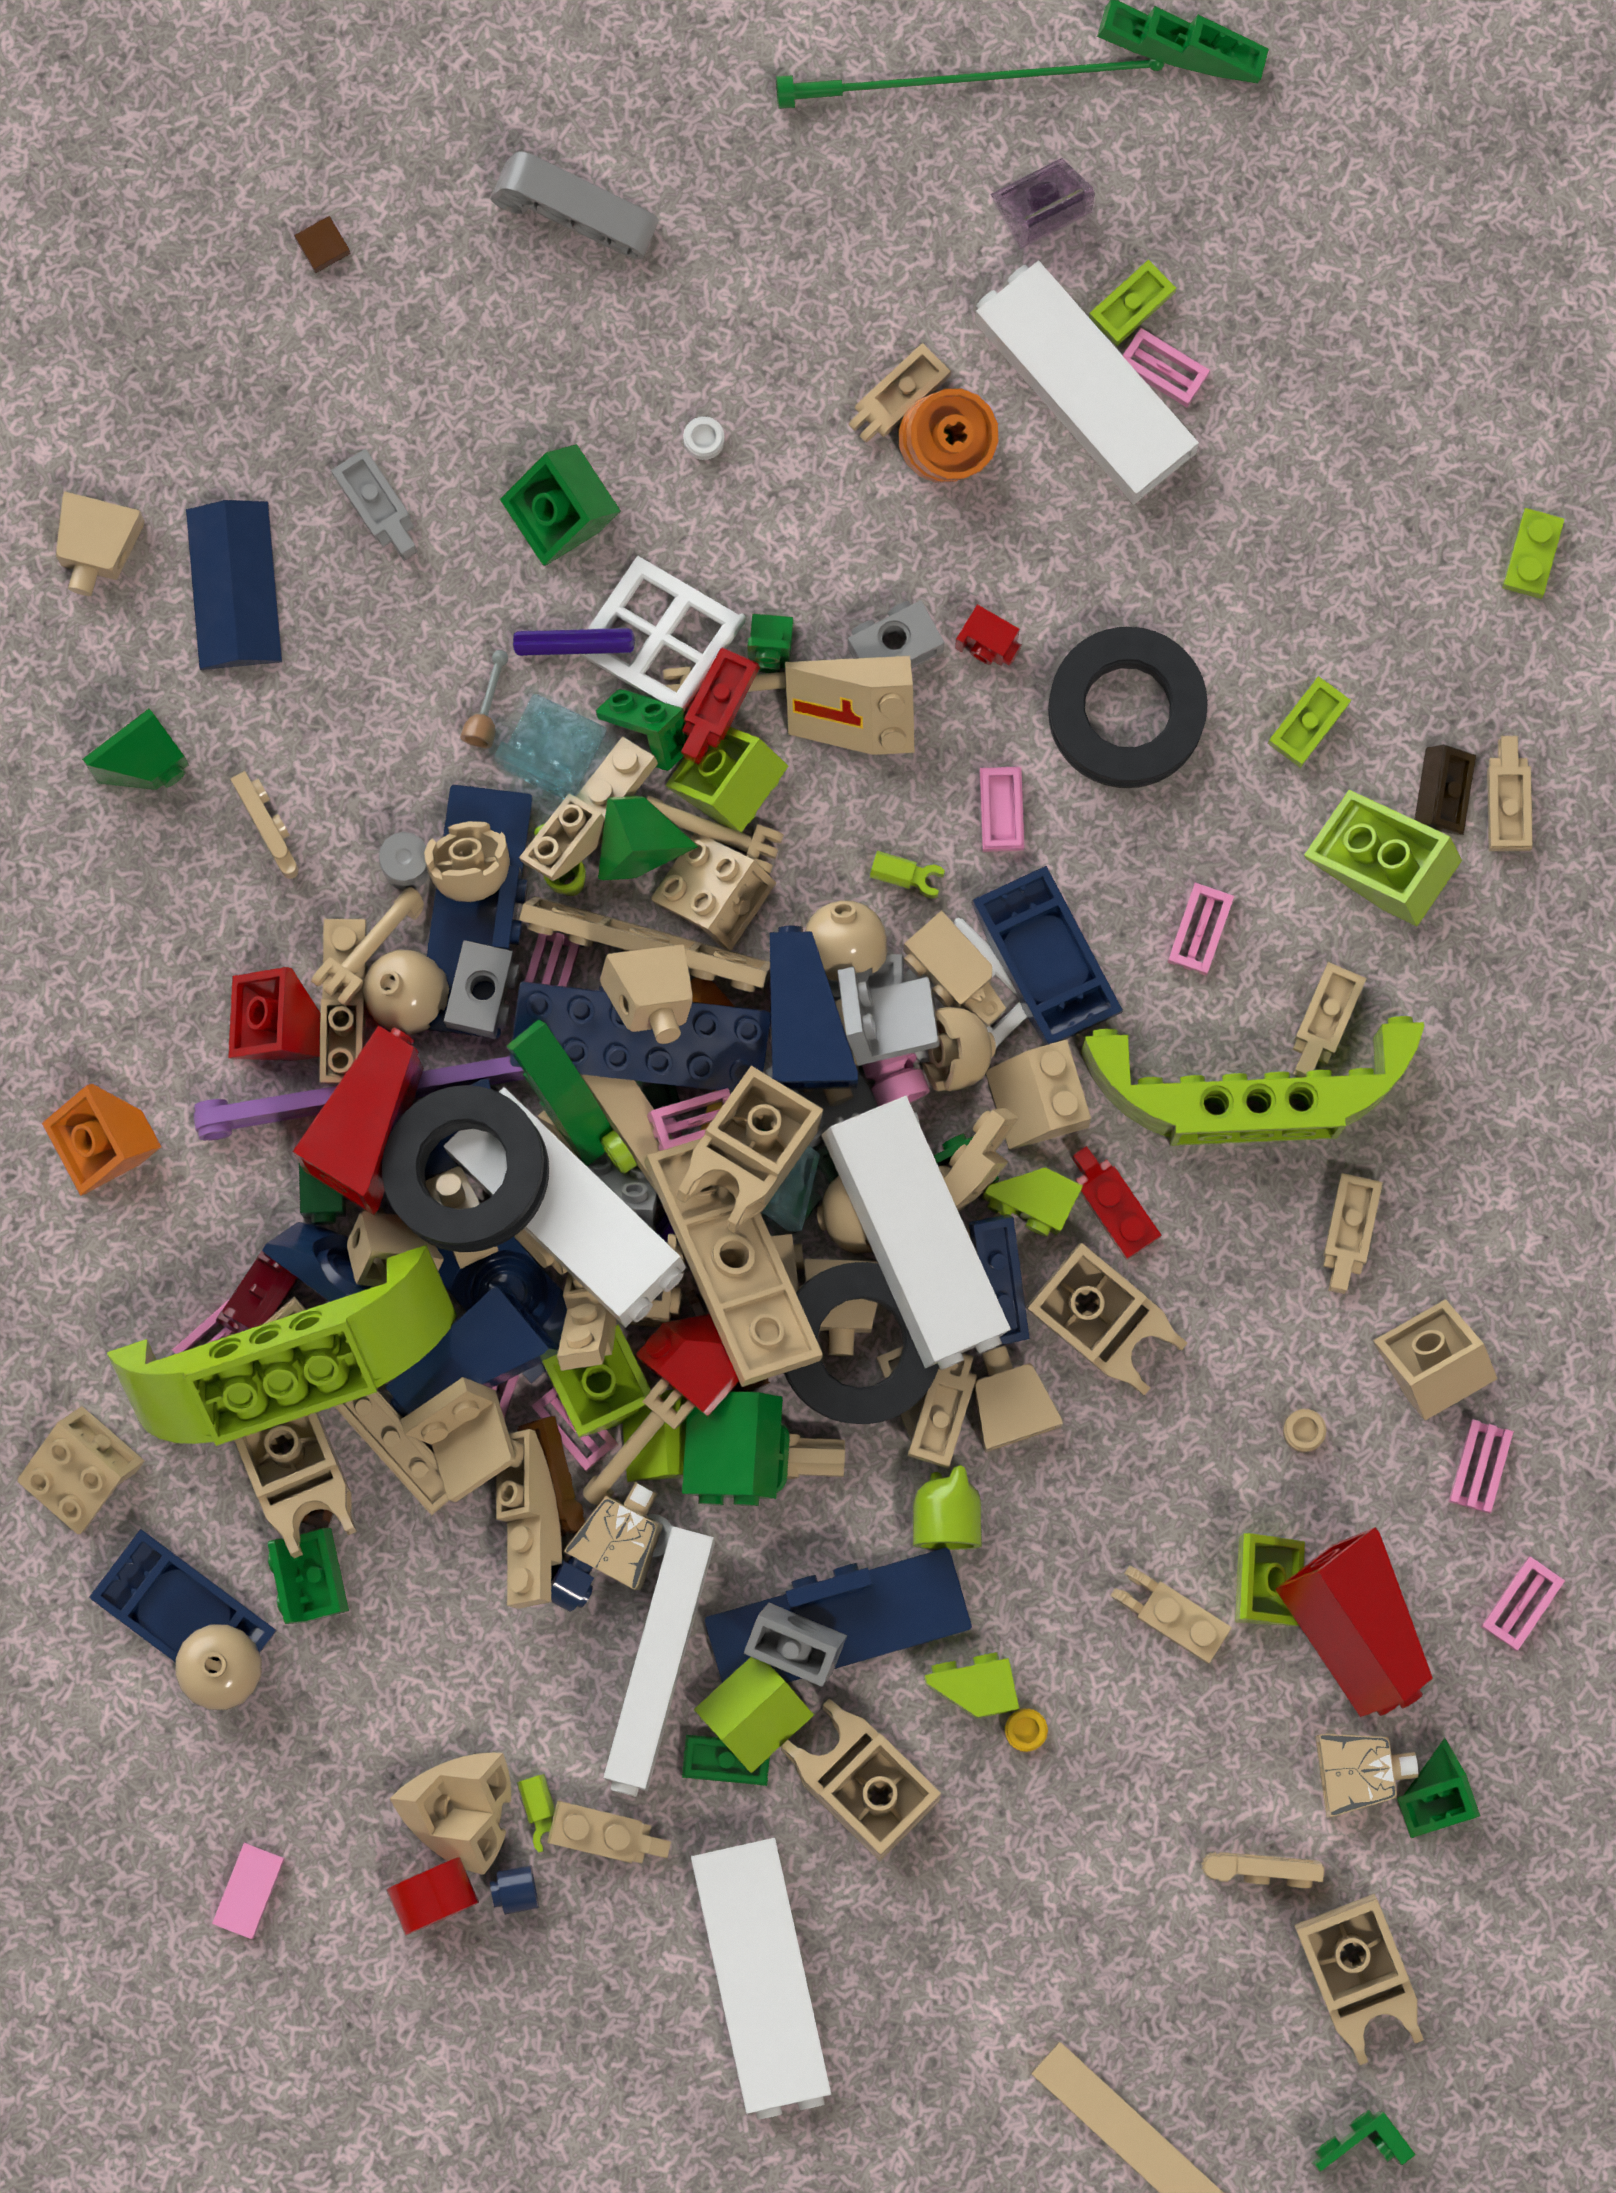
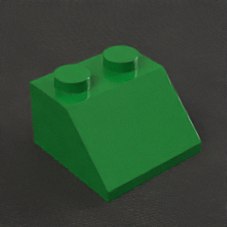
(559, 503)

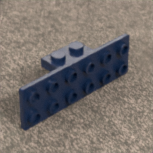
(494, 917)
(711, 1052)
(875, 1608)

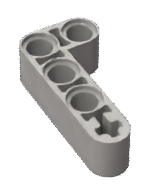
(574, 203)

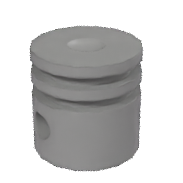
(404, 861)

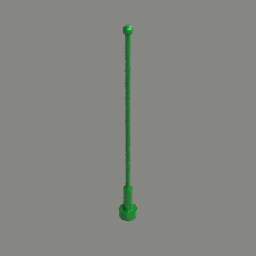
(789, 91)

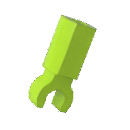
(905, 873)
(537, 1806)

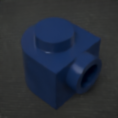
(571, 1584)
(515, 1890)

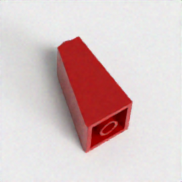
(352, 1128)
(1360, 1623)

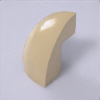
(459, 1808)

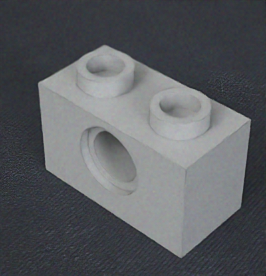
(909, 622)
(475, 965)
(795, 1644)

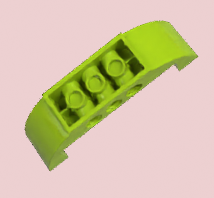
(1180, 1112)
(292, 1362)

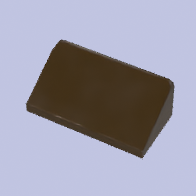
(1445, 789)

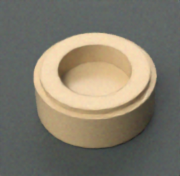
(1304, 1430)

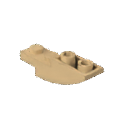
(579, 821)
(340, 1025)
(978, 1163)
(587, 1329)
(533, 1528)

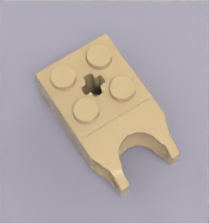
(741, 1155)
(1116, 1324)
(299, 1480)
(855, 1768)
(1360, 1988)

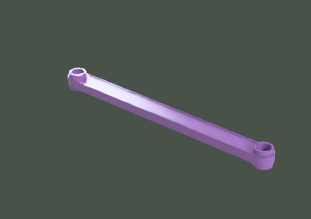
(217, 1118)

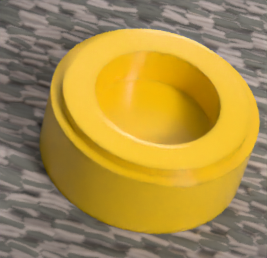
(1026, 1730)

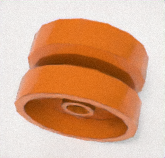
(972, 432)

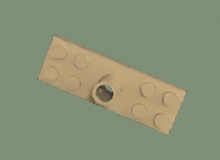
(589, 927)
(736, 1274)

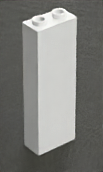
(1085, 381)
(581, 1224)
(916, 1233)
(659, 1661)
(761, 1978)

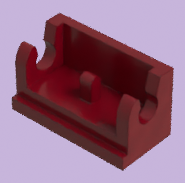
(257, 1295)

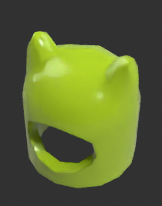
(947, 1513)

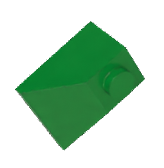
(138, 756)

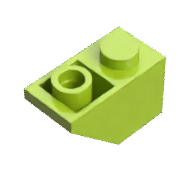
(1037, 1197)
(977, 1689)

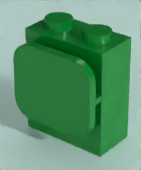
(737, 1450)

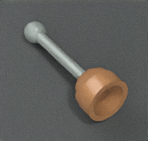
(479, 728)

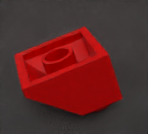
(273, 1017)
(691, 1360)

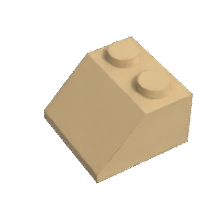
(1042, 1092)
(1436, 1359)

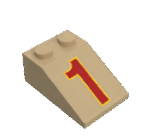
(853, 703)

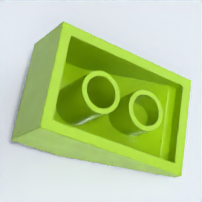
(1385, 856)

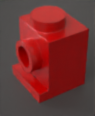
(989, 638)

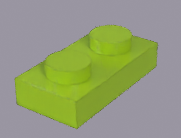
(1132, 303)
(1533, 553)
(1309, 721)

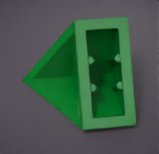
(638, 839)
(1438, 1795)

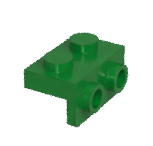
(309, 1584)

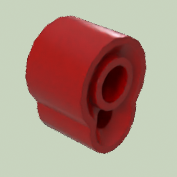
(432, 1896)

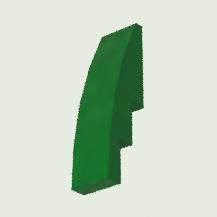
(1190, 46)
(561, 1091)

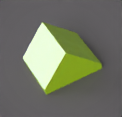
(603, 1393)
(663, 1453)
(1261, 1568)
(754, 1712)

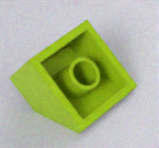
(730, 779)

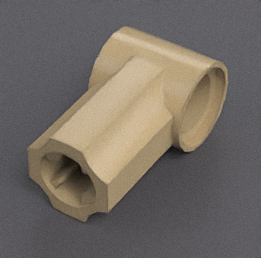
(815, 1457)

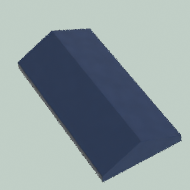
(233, 584)

